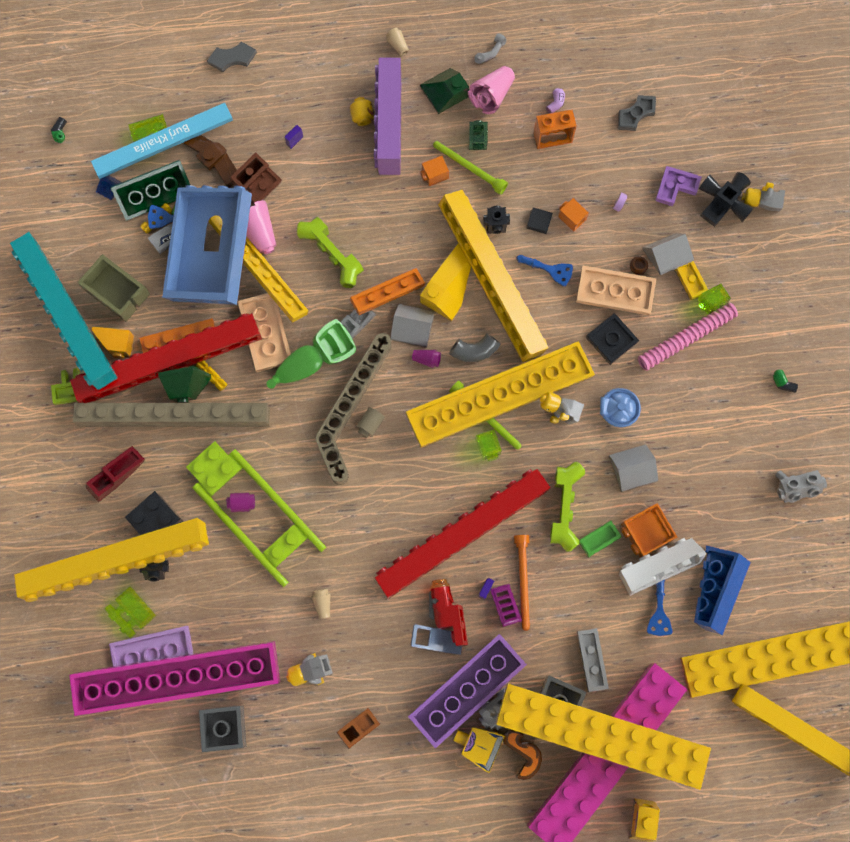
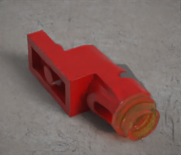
(445, 613)

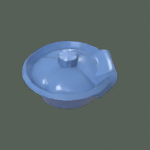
(620, 407)

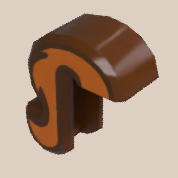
(525, 749)

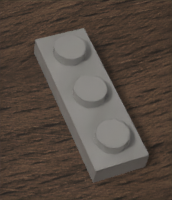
(592, 660)

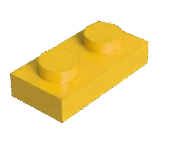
(691, 280)

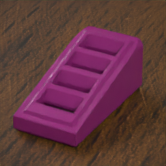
(510, 621)

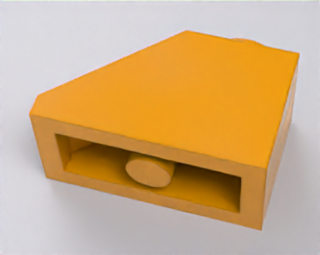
(116, 341)

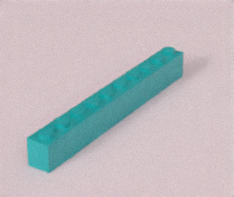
(64, 312)

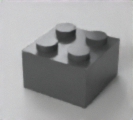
(222, 728)

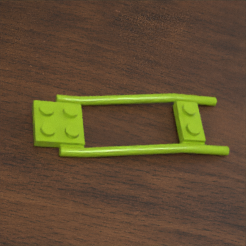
(216, 468)

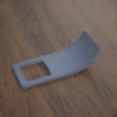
(438, 640)

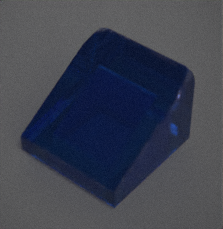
(104, 186)

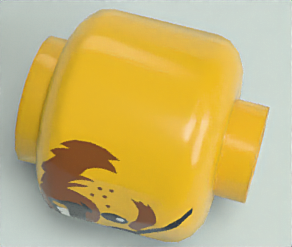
(362, 111)

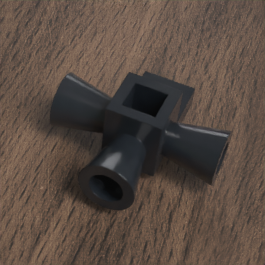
(725, 198)

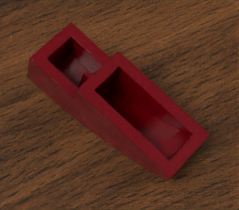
(114, 473)

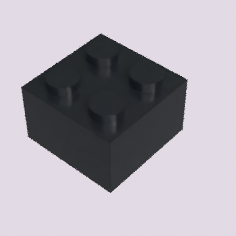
(152, 515)

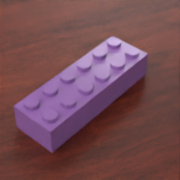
(388, 116)
(467, 691)

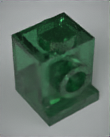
(478, 135)

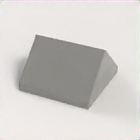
(669, 253)
(412, 325)
(634, 467)

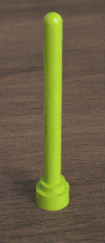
(498, 185)
(497, 426)

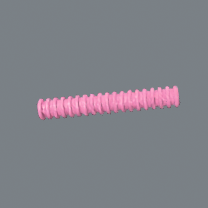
(687, 336)

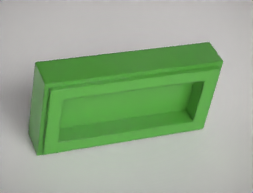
(599, 539)

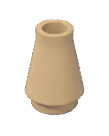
(397, 41)
(321, 601)

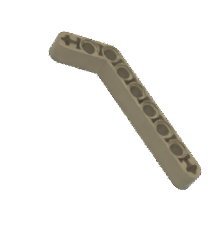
(353, 401)

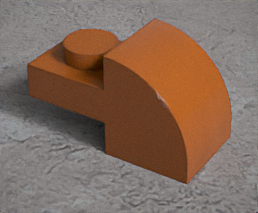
(358, 728)

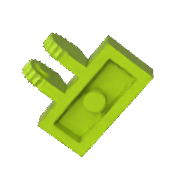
(64, 392)

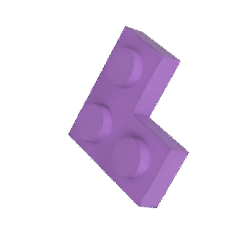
(674, 181)

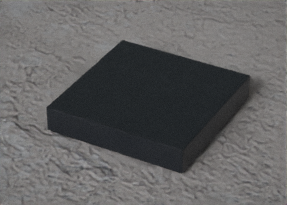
(612, 338)

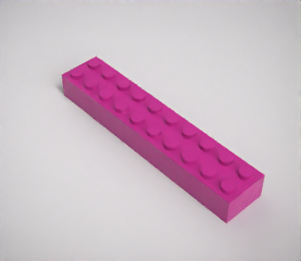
(174, 678)
(592, 777)

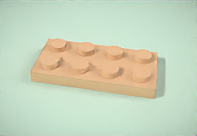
(616, 290)
(274, 346)

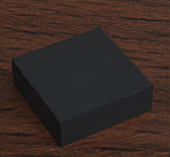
(539, 220)

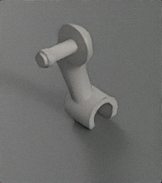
(483, 57)

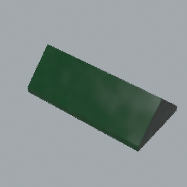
(149, 189)

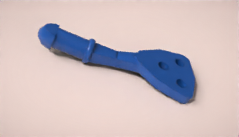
(167, 218)
(552, 270)
(659, 615)

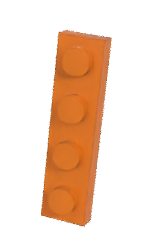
(387, 291)
(161, 338)

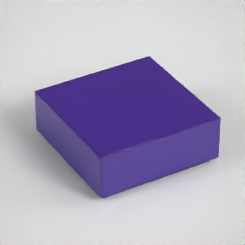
(293, 136)
(486, 588)

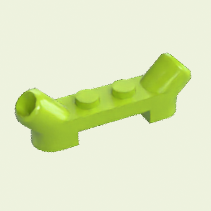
(318, 231)
(560, 531)

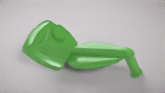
(330, 345)

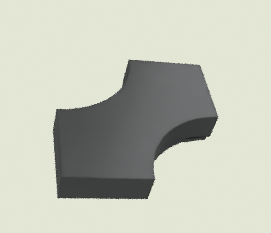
(225, 58)
(629, 118)

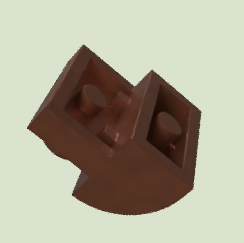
(256, 178)

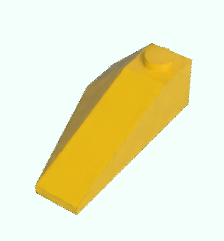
(448, 285)

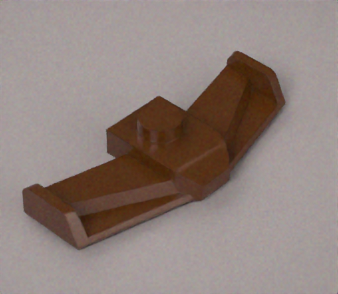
(212, 155)

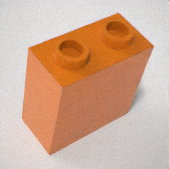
(554, 123)
(648, 530)

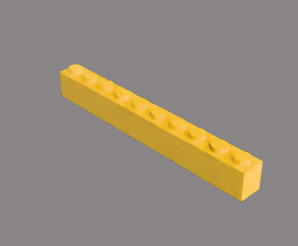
(493, 276)
(111, 560)

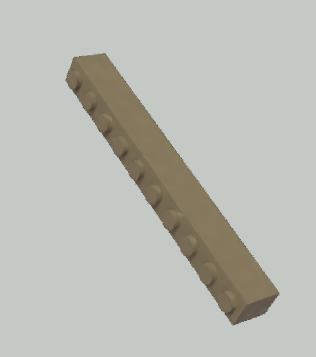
(171, 414)

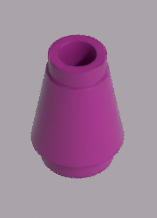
(427, 357)

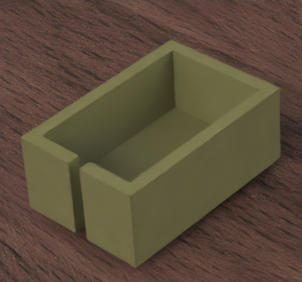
(113, 288)

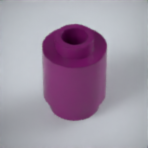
(241, 502)

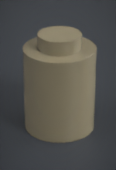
(370, 422)

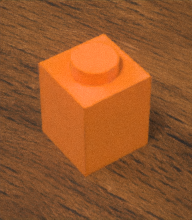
(434, 171)
(573, 214)

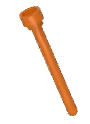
(522, 543)

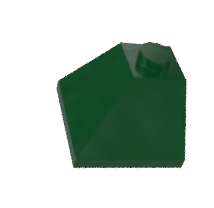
(445, 89)
(184, 383)

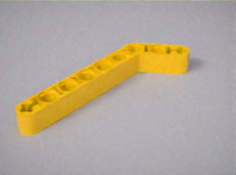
(793, 728)

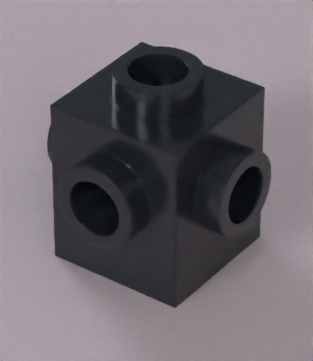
(496, 220)
(155, 571)

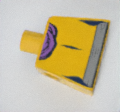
(480, 746)
(644, 820)

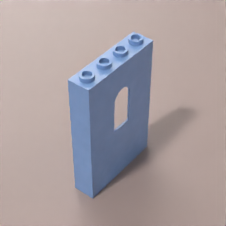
(200, 274)

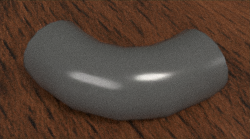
(475, 352)

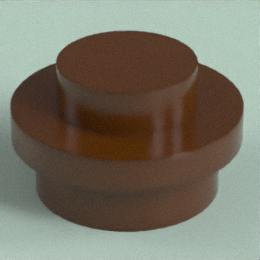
(639, 265)

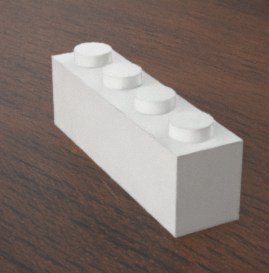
(661, 565)

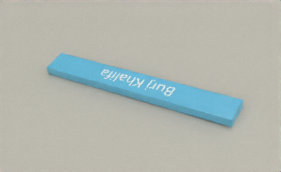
(161, 140)

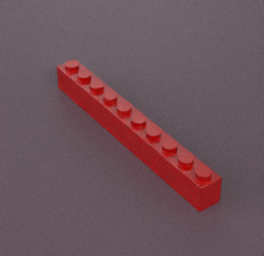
(172, 356)
(462, 533)

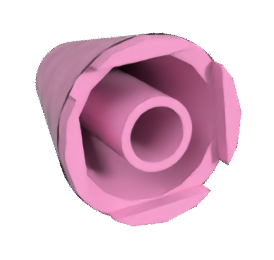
(491, 89)
(260, 228)

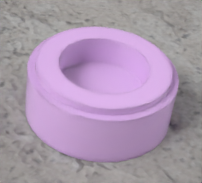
(620, 202)

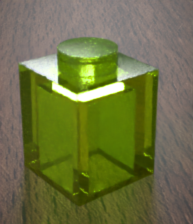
(713, 299)
(488, 445)

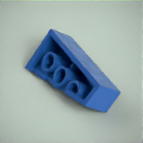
(719, 588)

